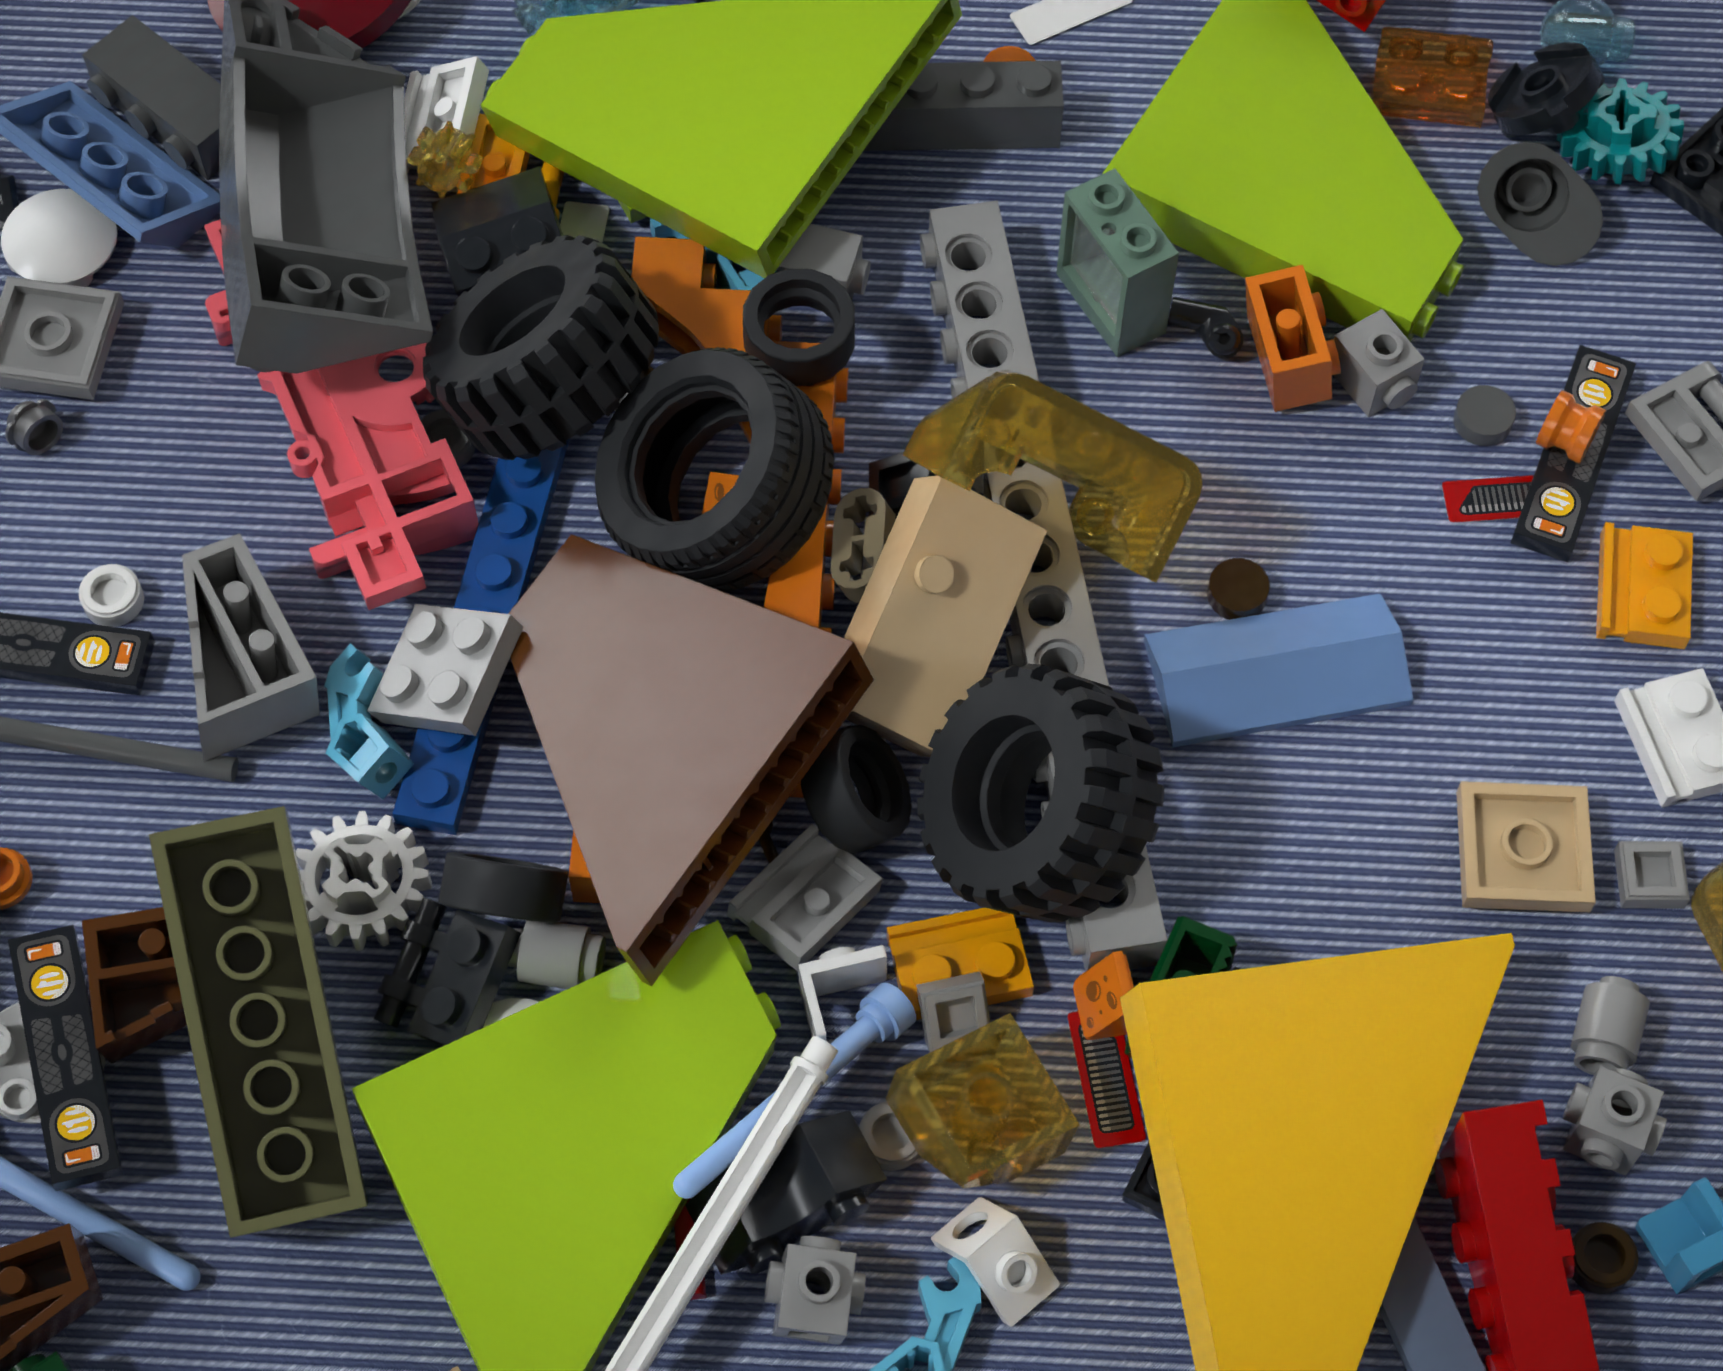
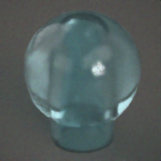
(1593, 26)

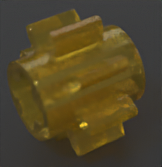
(445, 159)

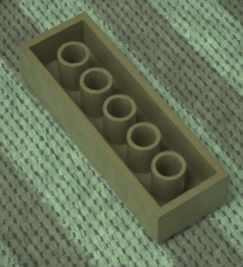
(258, 1021)

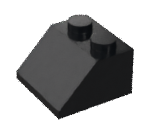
(492, 224)

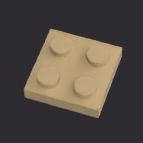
(1525, 847)

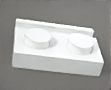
(446, 94)
(1676, 735)

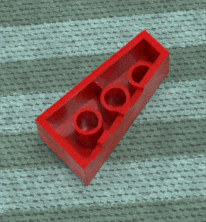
(1511, 1241)

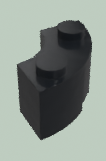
(813, 1182)

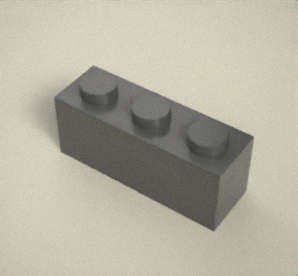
(158, 93)

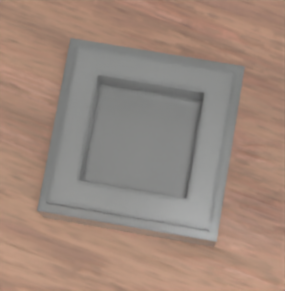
(1651, 874)
(952, 1008)

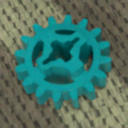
(1624, 133)

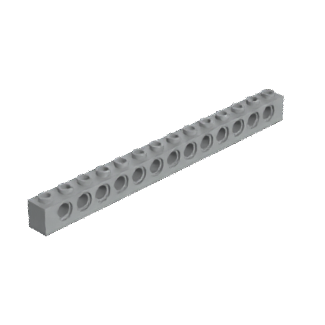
(976, 240)

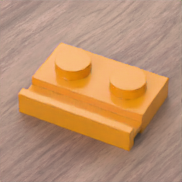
(1645, 585)
(959, 946)

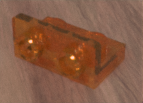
(1431, 76)

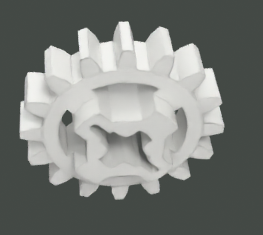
(366, 854)

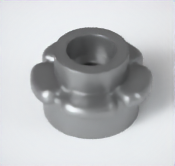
(33, 427)

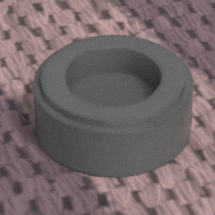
(1484, 415)

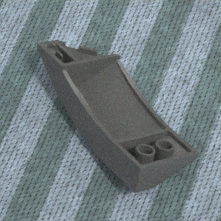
(313, 196)

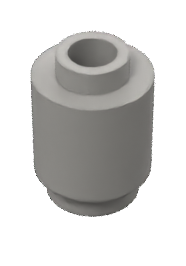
(557, 954)
(1609, 1025)

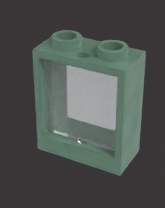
(1118, 258)

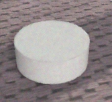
(111, 595)

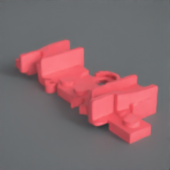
(365, 457)

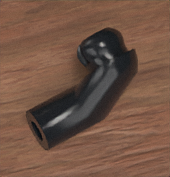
(1211, 323)

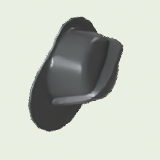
(1540, 203)

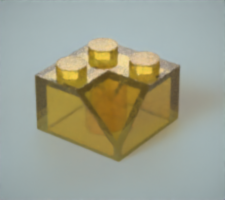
(982, 1107)

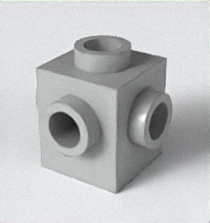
(1614, 1119)
(806, 1314)

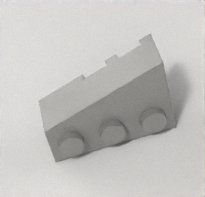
(243, 652)

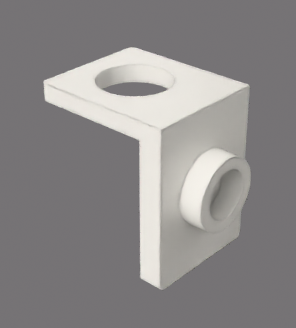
(835, 972)
(1000, 1259)

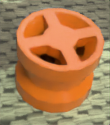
(1570, 426)

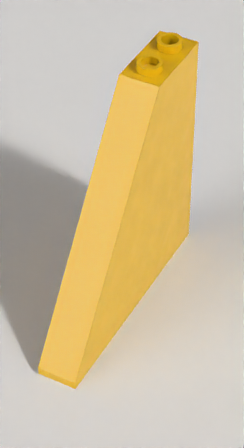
(1299, 1135)

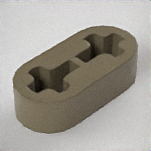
(851, 544)

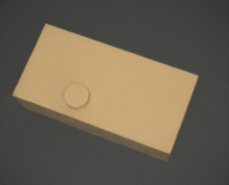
(937, 607)

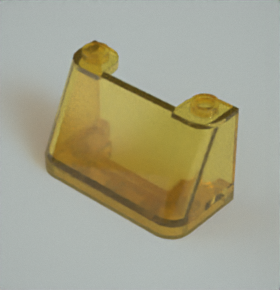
(1130, 487)

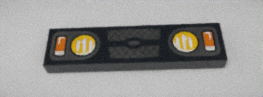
(1560, 486)
(74, 653)
(64, 1058)

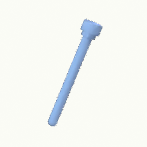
(881, 1017)
(98, 1227)

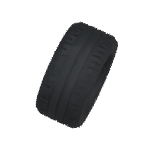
(663, 429)

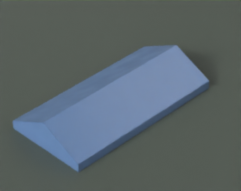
(109, 164)
(1279, 669)

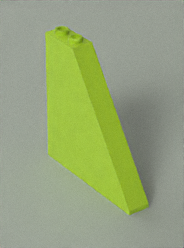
(718, 110)
(1282, 161)
(555, 1142)

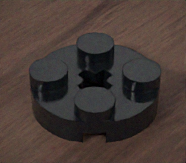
(1546, 91)

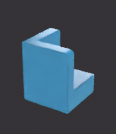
(1687, 1236)

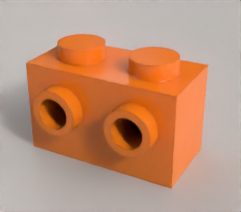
(1290, 338)

